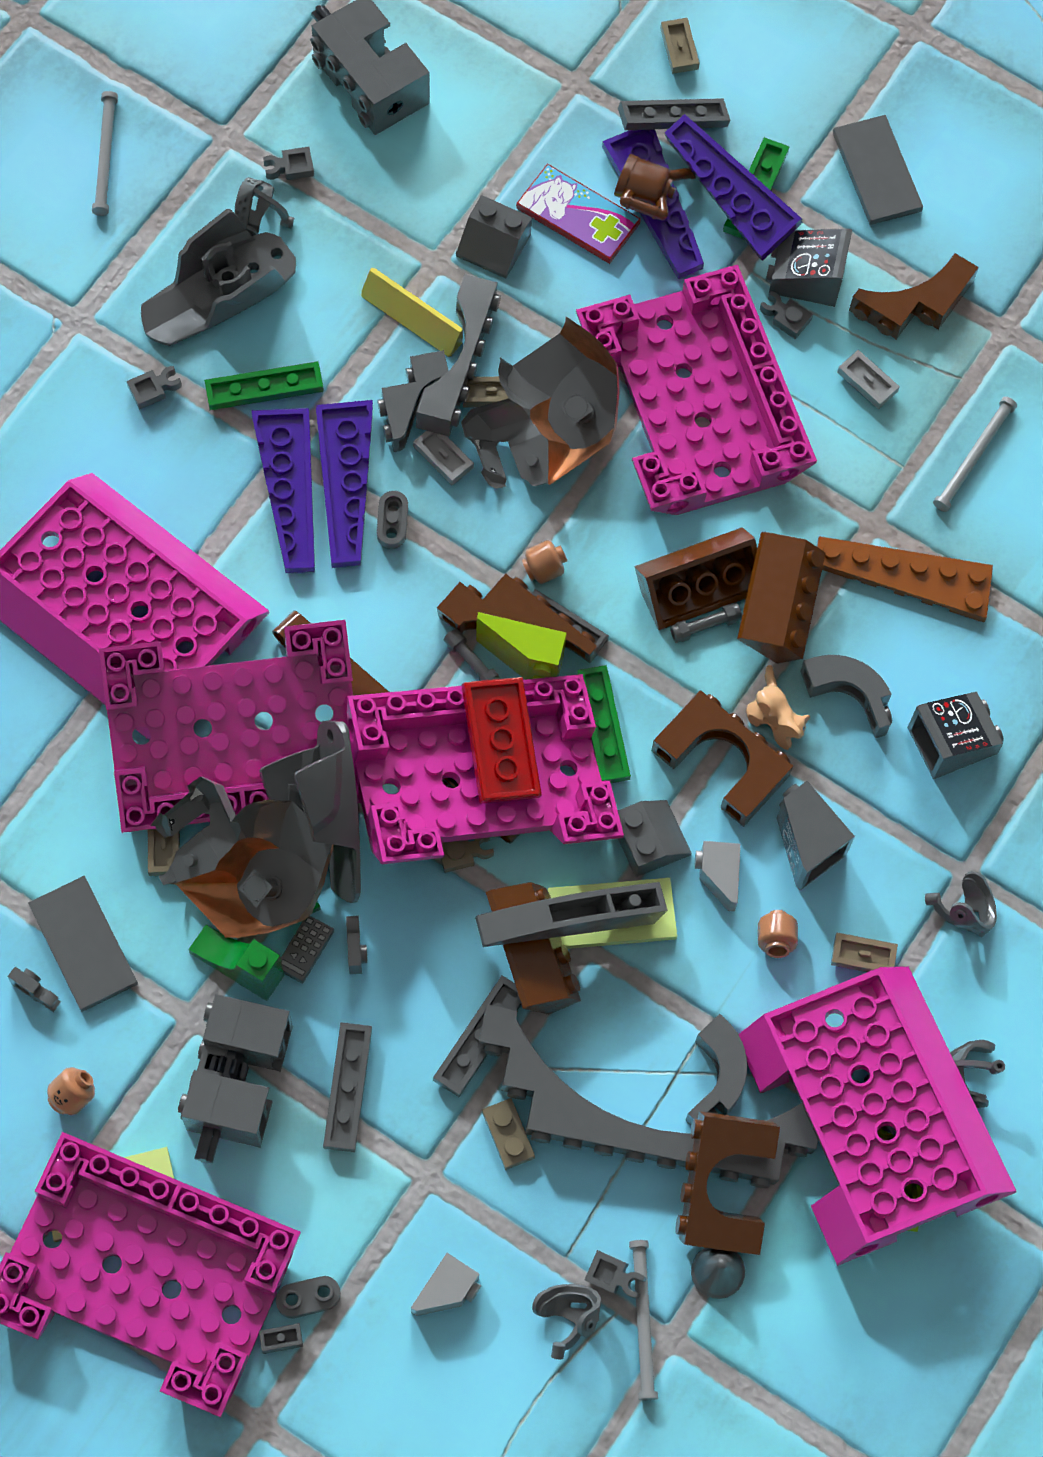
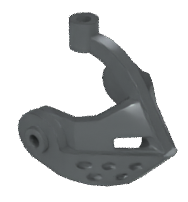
(264, 192)
(977, 899)
(959, 1056)
(557, 1302)

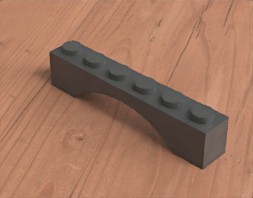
(441, 400)

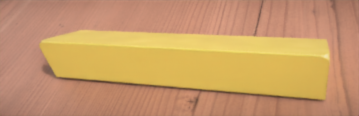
(412, 312)

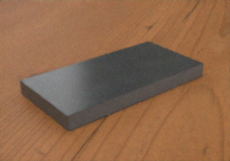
(877, 169)
(83, 943)

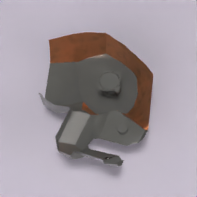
(555, 412)
(249, 867)

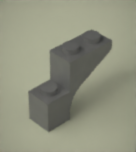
(401, 401)

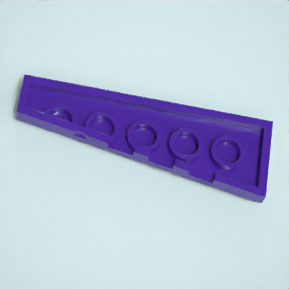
(742, 197)
(674, 233)
(345, 455)

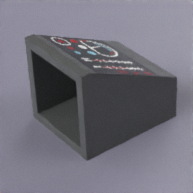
(810, 265)
(954, 733)
(811, 833)

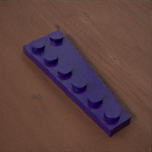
(286, 464)

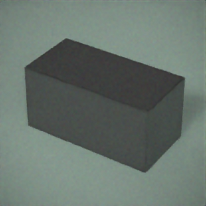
(281, 1338)

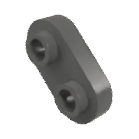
(391, 521)
(308, 1299)

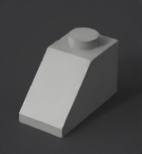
(720, 870)
(447, 1287)

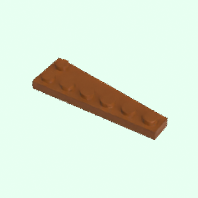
(934, 579)

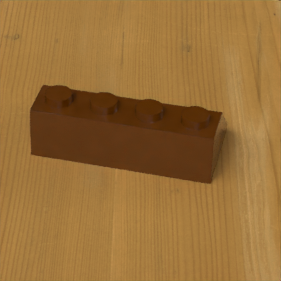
(698, 578)
(781, 597)
(537, 966)

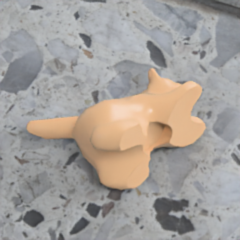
(773, 709)

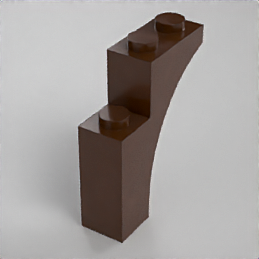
(928, 301)

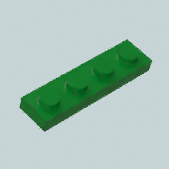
(765, 168)
(264, 385)
(607, 737)

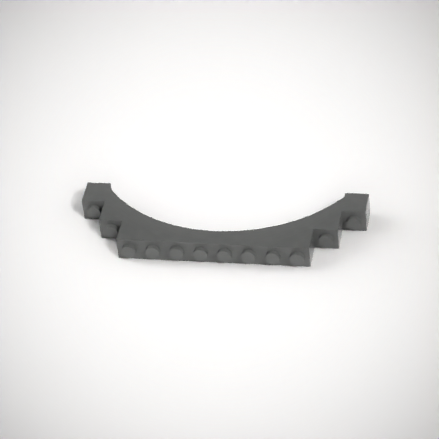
(567, 1117)

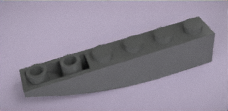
(574, 914)

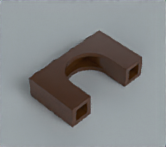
(706, 720)
(715, 1139)

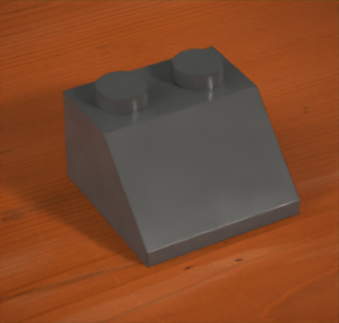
(494, 236)
(651, 836)

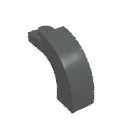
(854, 678)
(728, 1054)

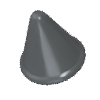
(717, 1272)

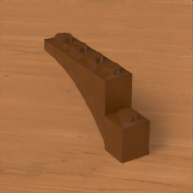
(514, 602)

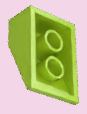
(522, 646)

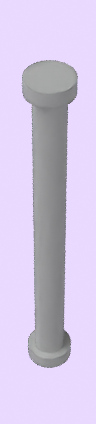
(100, 207)
(1007, 406)
(643, 1322)

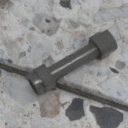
(682, 631)
(457, 642)

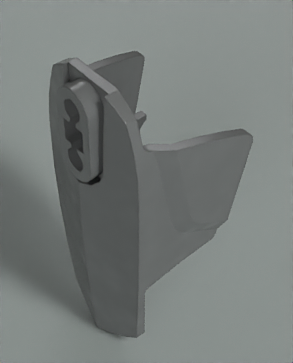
(216, 279)
(325, 790)

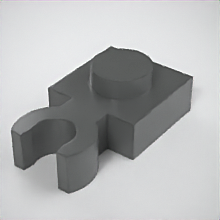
(294, 163)
(788, 317)
(150, 388)
(356, 953)
(29, 984)
(610, 1274)

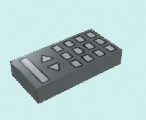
(305, 948)

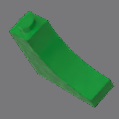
(245, 963)

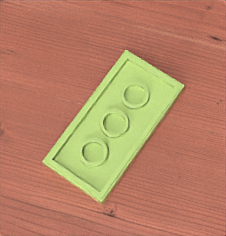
(662, 930)

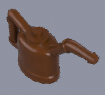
(647, 186)

